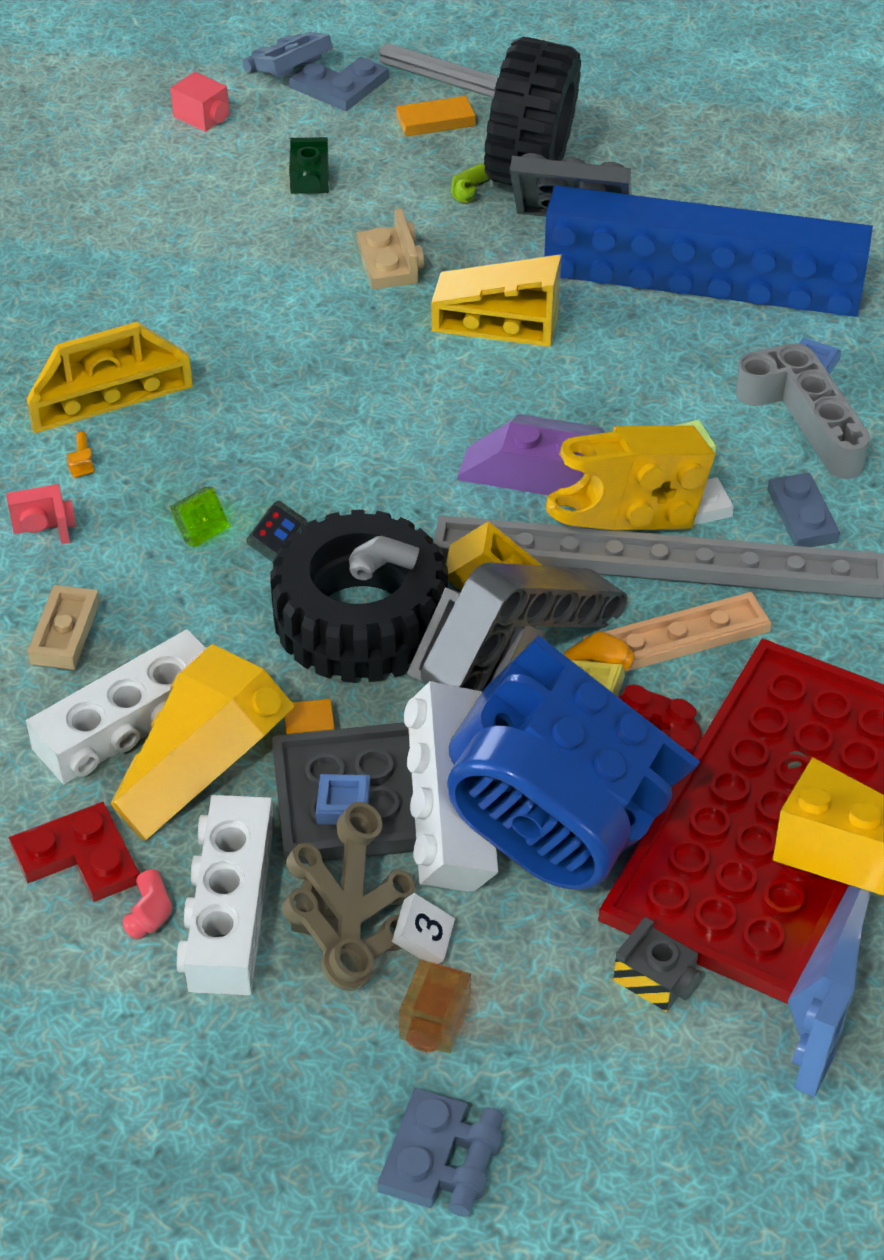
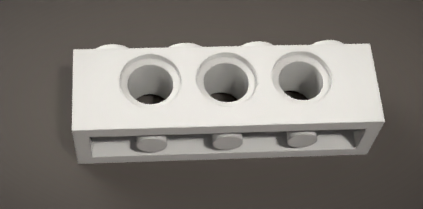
(109, 712)
(234, 862)

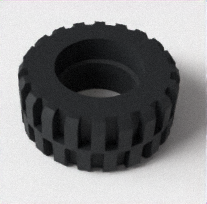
(531, 104)
(350, 637)

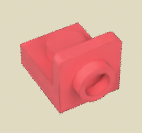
(41, 509)

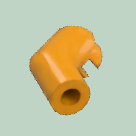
(603, 649)

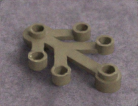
(346, 901)

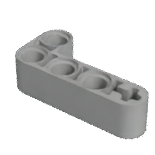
(823, 414)

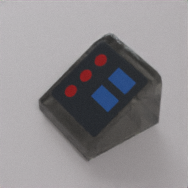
(275, 529)

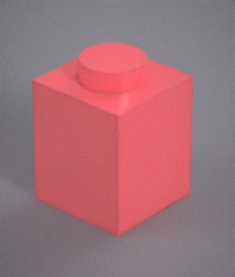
(200, 101)

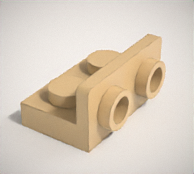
(391, 253)

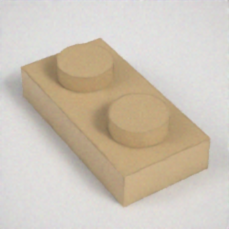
(63, 627)

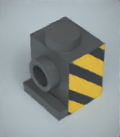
(656, 966)

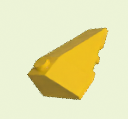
(207, 723)

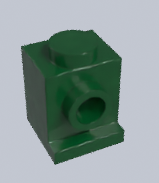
(309, 165)

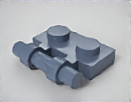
(288, 53)
(425, 1144)

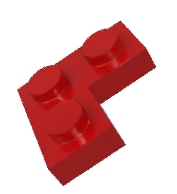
(79, 839)

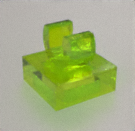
(199, 516)

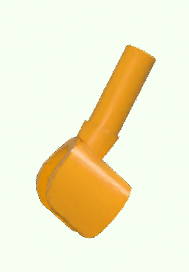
(80, 460)

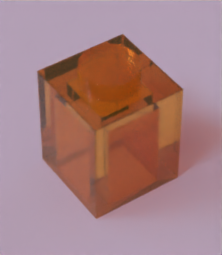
(434, 1007)

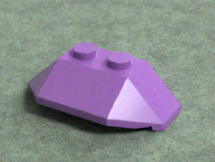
(524, 455)

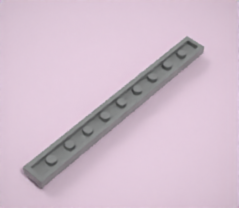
(686, 557)

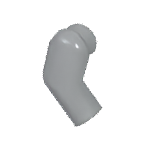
(379, 551)

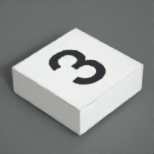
(423, 929)

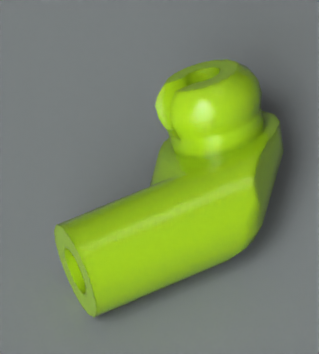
(464, 183)

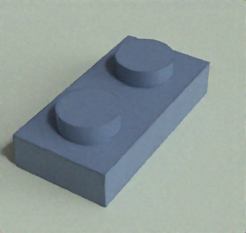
(803, 510)

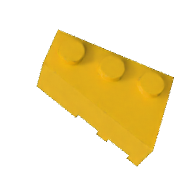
(500, 301)
(833, 828)

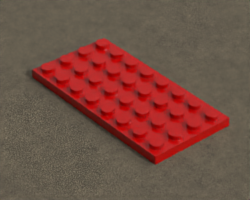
(709, 856)

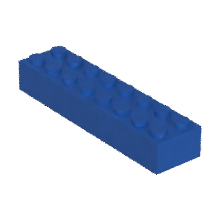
(708, 250)

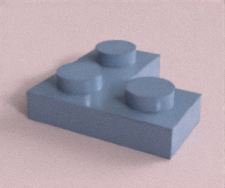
(342, 88)

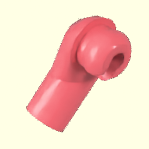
(151, 909)

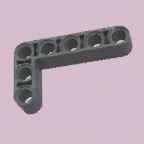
(511, 596)

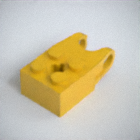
(634, 478)

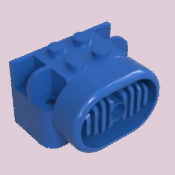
(560, 769)

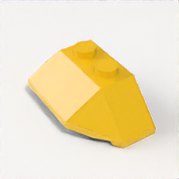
(106, 375)

